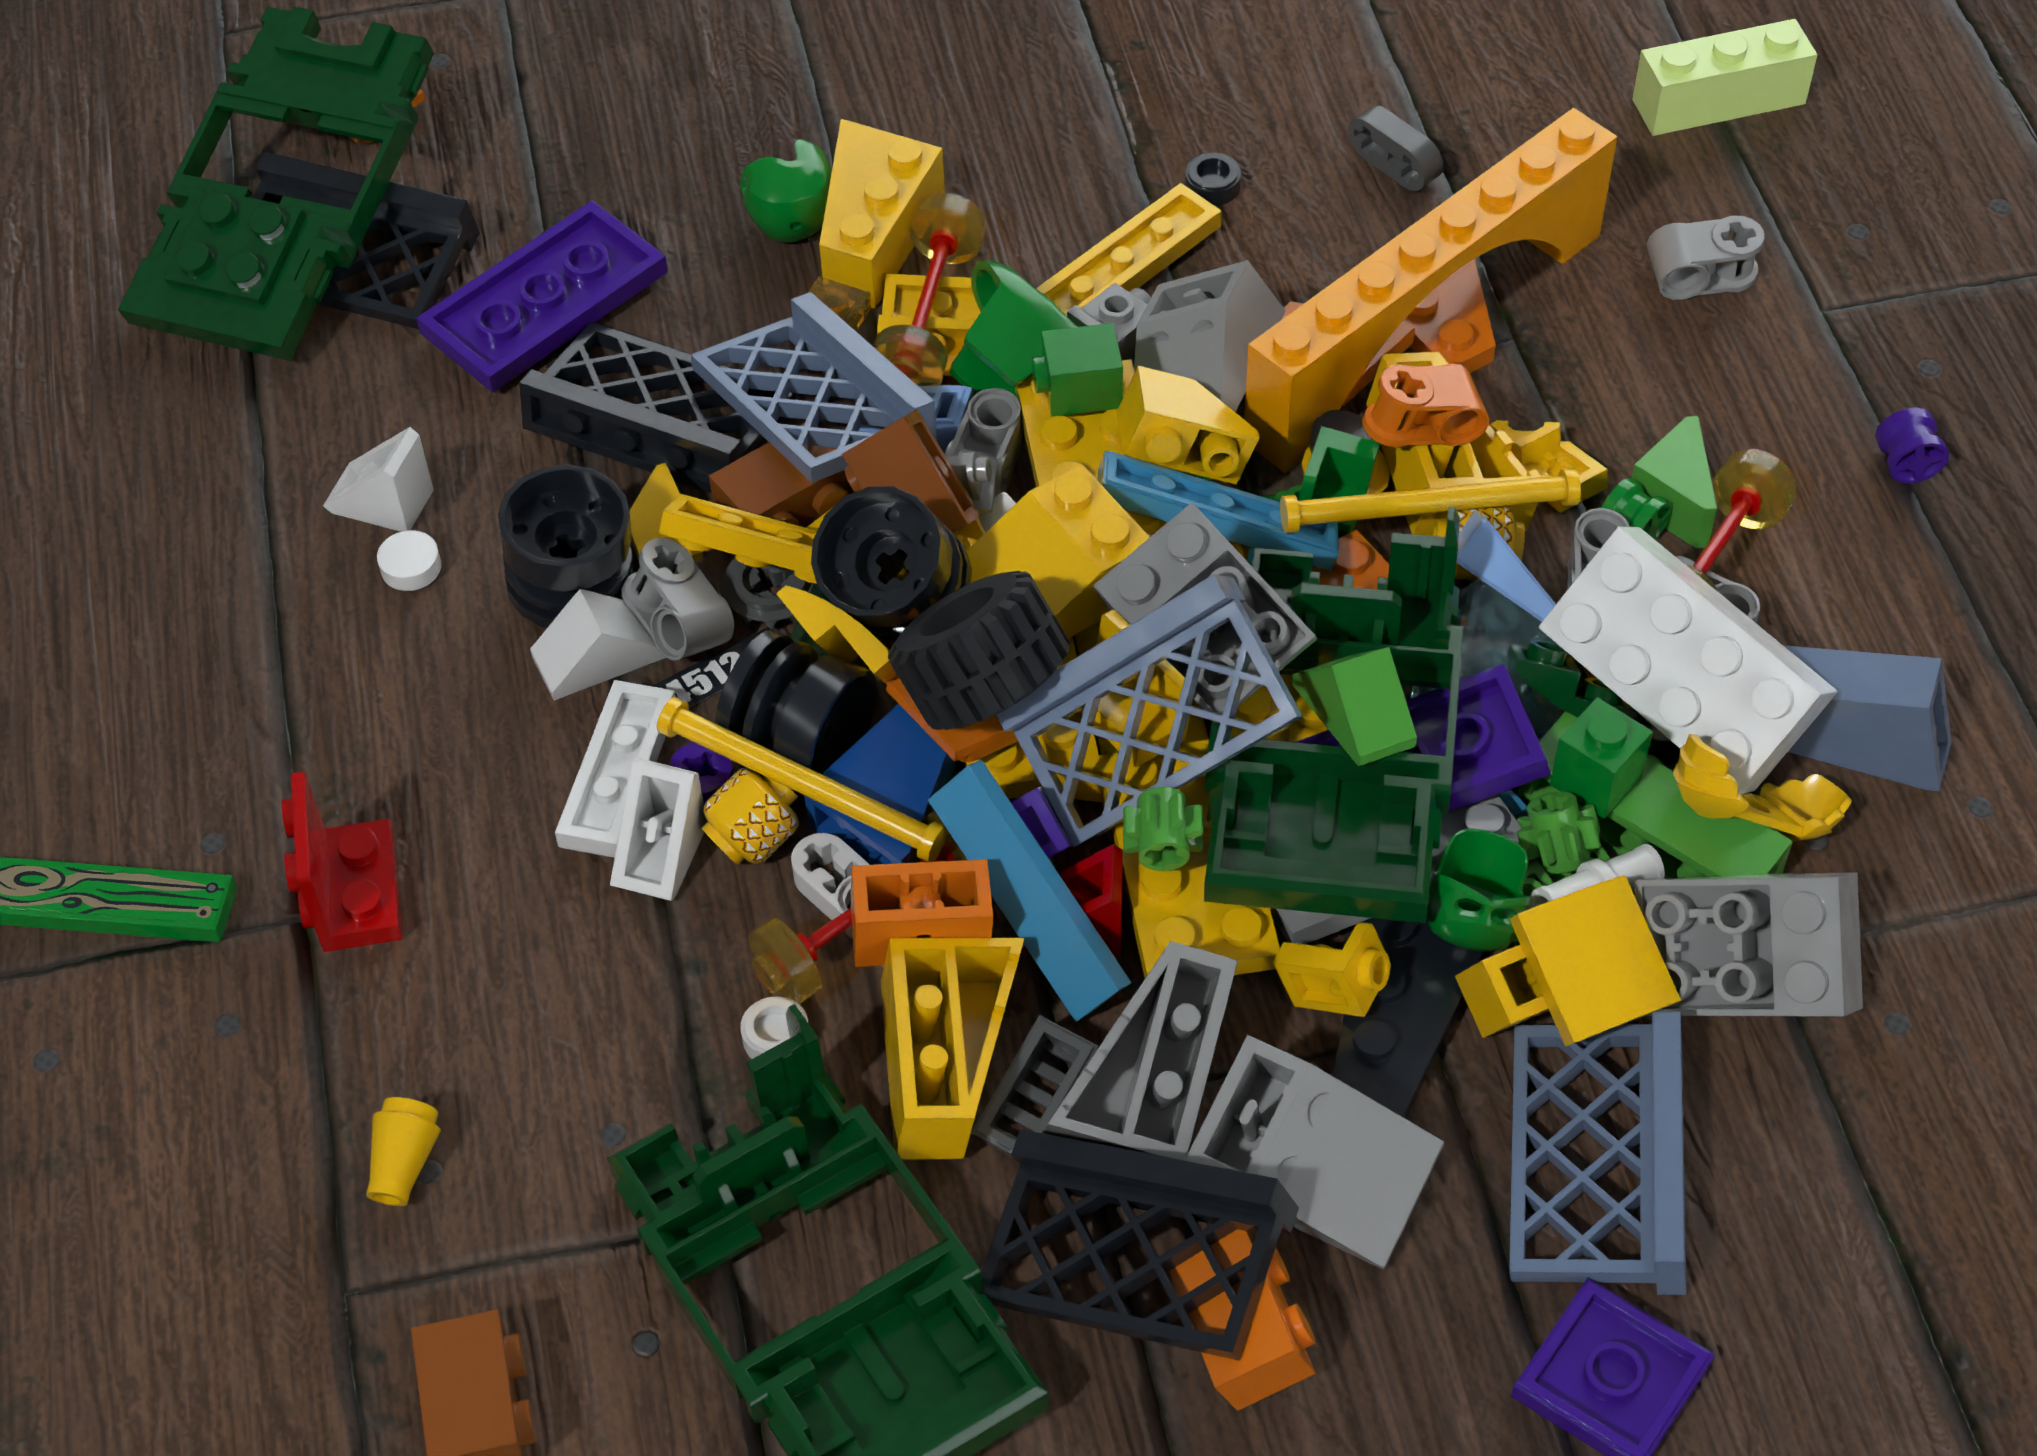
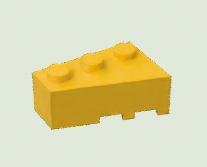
(1443, 465)

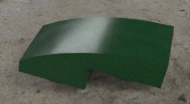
(1557, 678)

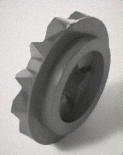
(744, 595)

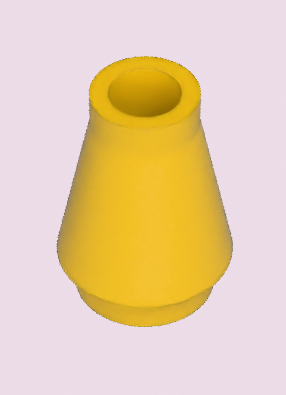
(399, 1148)

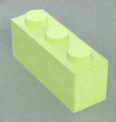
(1724, 77)

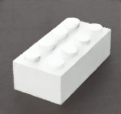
(1686, 656)

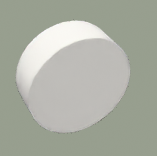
(409, 560)
(766, 1024)

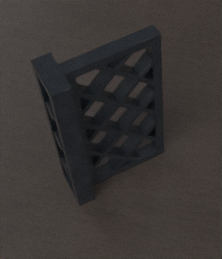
(402, 210)
(631, 432)
(1163, 1190)

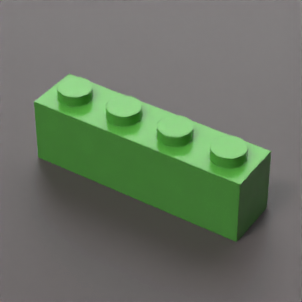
(1659, 817)

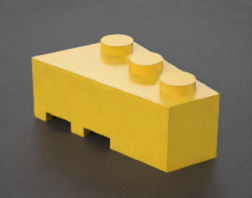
(872, 203)
(940, 1033)

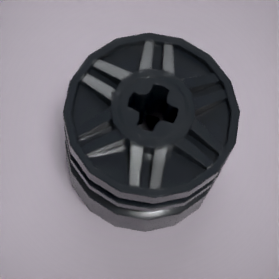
(562, 535)
(870, 542)
(796, 701)

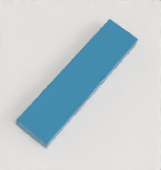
(1235, 513)
(1030, 891)

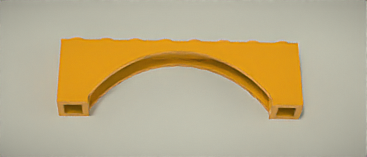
(1313, 357)

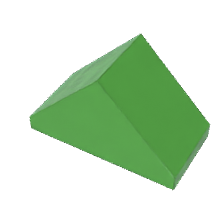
(1681, 474)
(1360, 704)

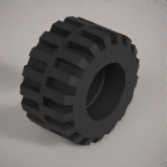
(979, 650)

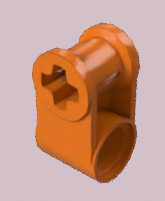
(1430, 402)

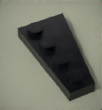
(1409, 1018)

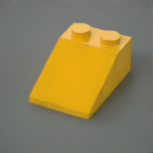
(1067, 541)

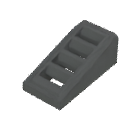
(1042, 1038)

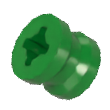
(1639, 508)

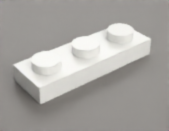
(599, 792)

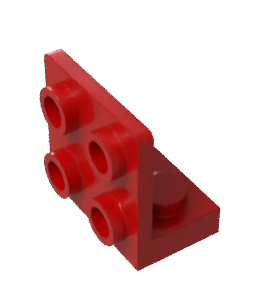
(341, 874)

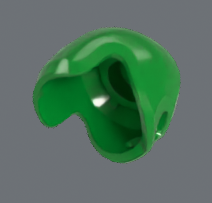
(788, 196)
(1478, 890)

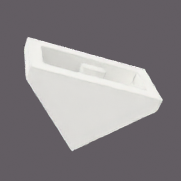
(385, 484)
(591, 644)
(658, 829)

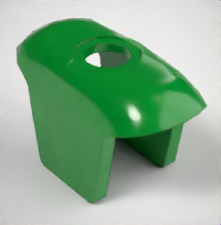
(1006, 331)

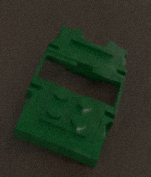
(258, 268)
(1308, 818)
(889, 1372)

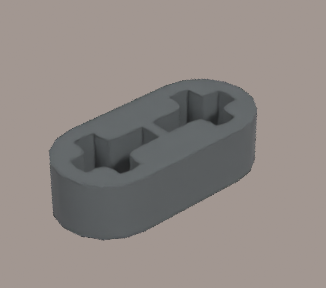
(1395, 148)

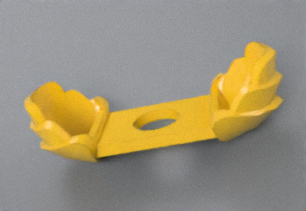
(1794, 808)

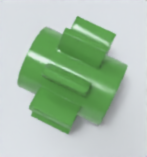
(1163, 829)
(1559, 832)

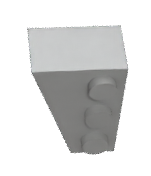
(1155, 1060)

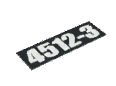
(706, 676)

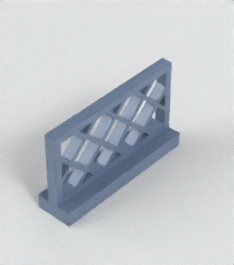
(850, 369)
(1134, 654)
(1659, 1167)

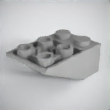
(1204, 328)
(1180, 558)
(1758, 942)
(1330, 1147)

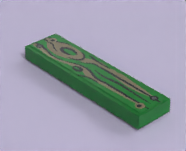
(115, 899)

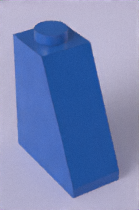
(893, 766)

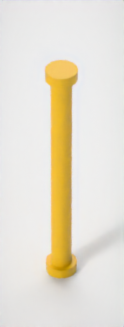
(1430, 500)
(925, 838)

